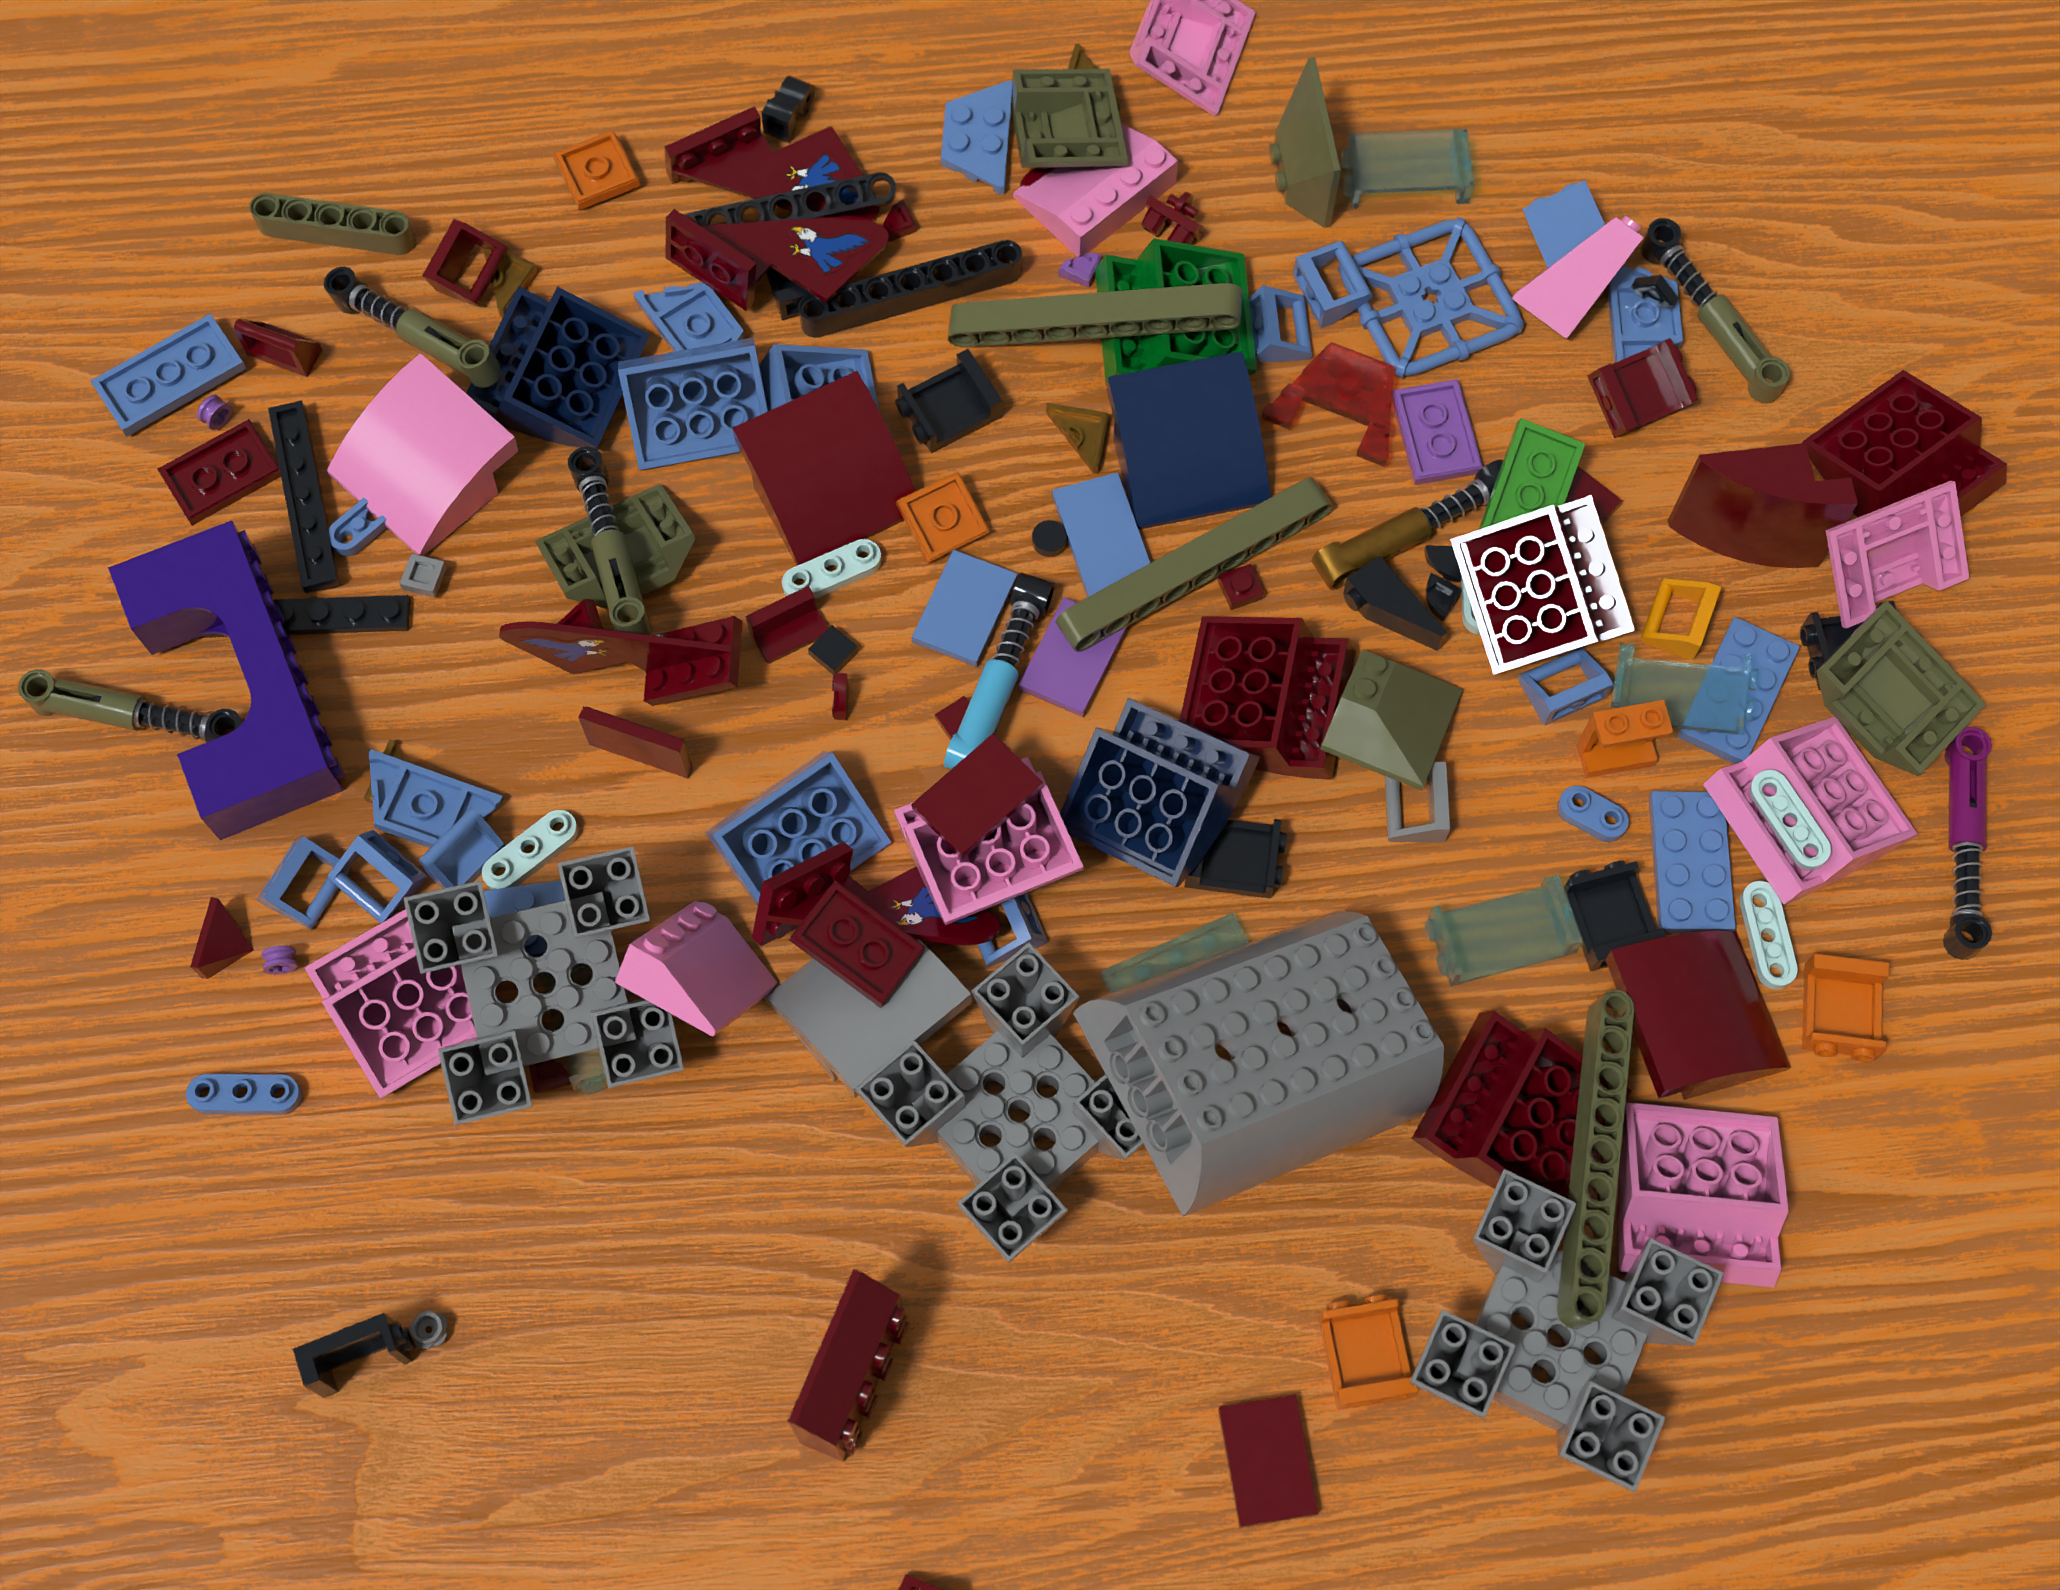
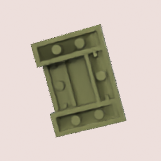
(1067, 119)
(1307, 151)
(655, 538)
(1896, 692)
(1391, 719)

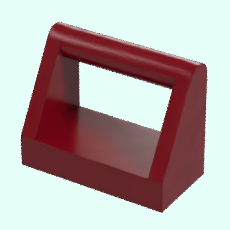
(451, 257)
(277, 346)

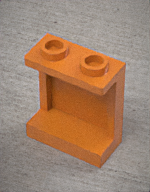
(1623, 738)
(1843, 1007)
(1366, 1353)

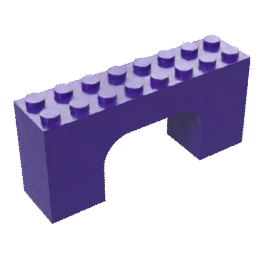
(281, 749)

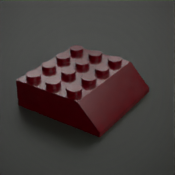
(848, 1367)

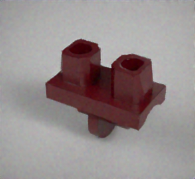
(1159, 214)

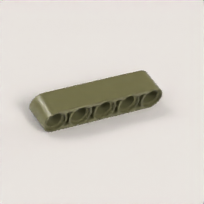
(312, 219)

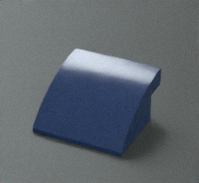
(558, 368)
(1188, 440)
(1156, 791)

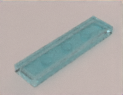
(1181, 951)

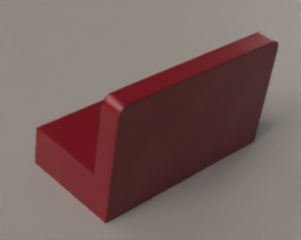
(786, 625)

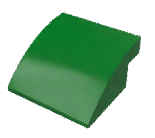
(1175, 265)

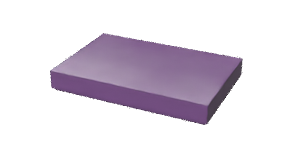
(1436, 432)
(1064, 675)

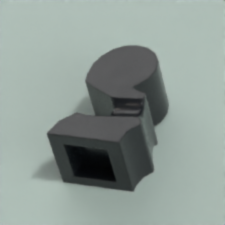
(779, 112)

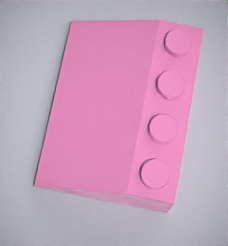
(1093, 202)
(696, 969)

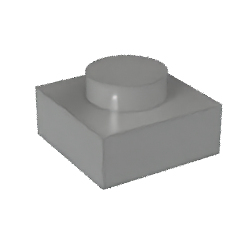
(423, 575)

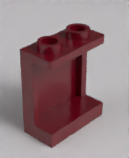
(1643, 387)

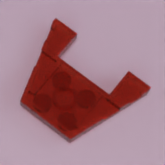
(1347, 386)

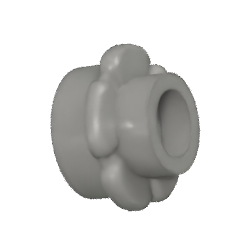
(424, 1320)

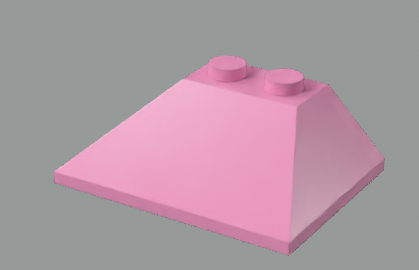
(1192, 46)
(1897, 550)

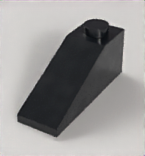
(1390, 603)

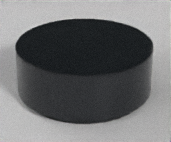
(1049, 538)

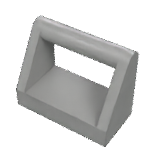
(1438, 804)

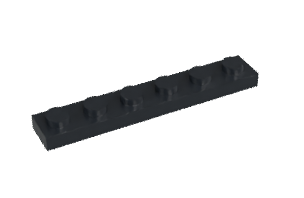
(303, 496)
(343, 615)

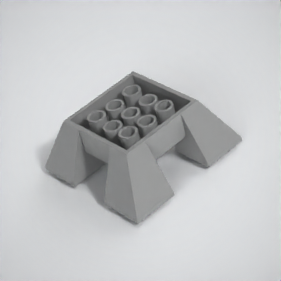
(488, 1071)
(1015, 1179)
(1472, 1364)

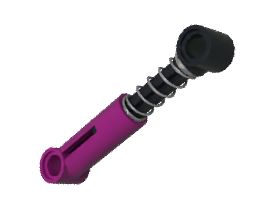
(1967, 839)

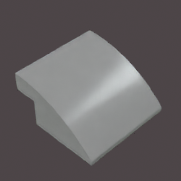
(851, 1032)

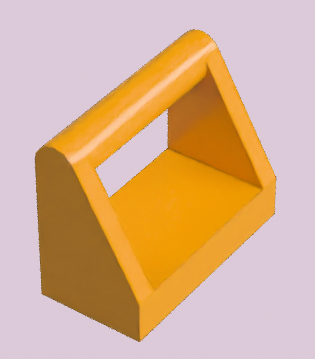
(1681, 645)

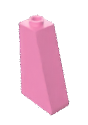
(1576, 280)

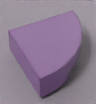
(1080, 268)

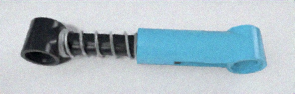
(1029, 601)

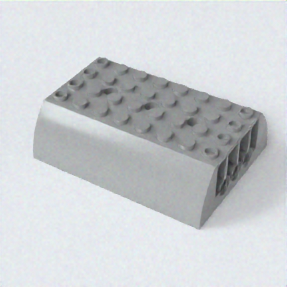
(1350, 1071)

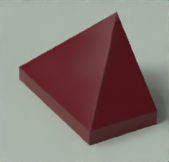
(219, 941)

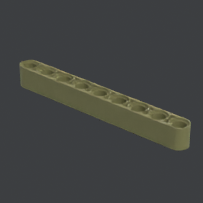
(1096, 315)
(1193, 564)
(1586, 1170)

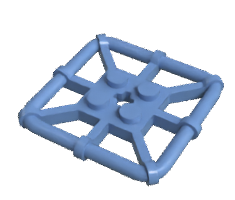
(1451, 303)

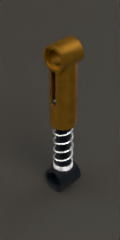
(1340, 560)

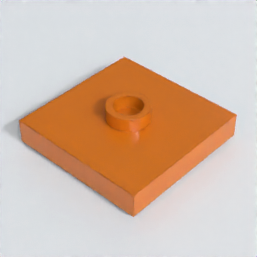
(596, 169)
(942, 517)

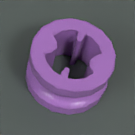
(214, 412)
(279, 960)

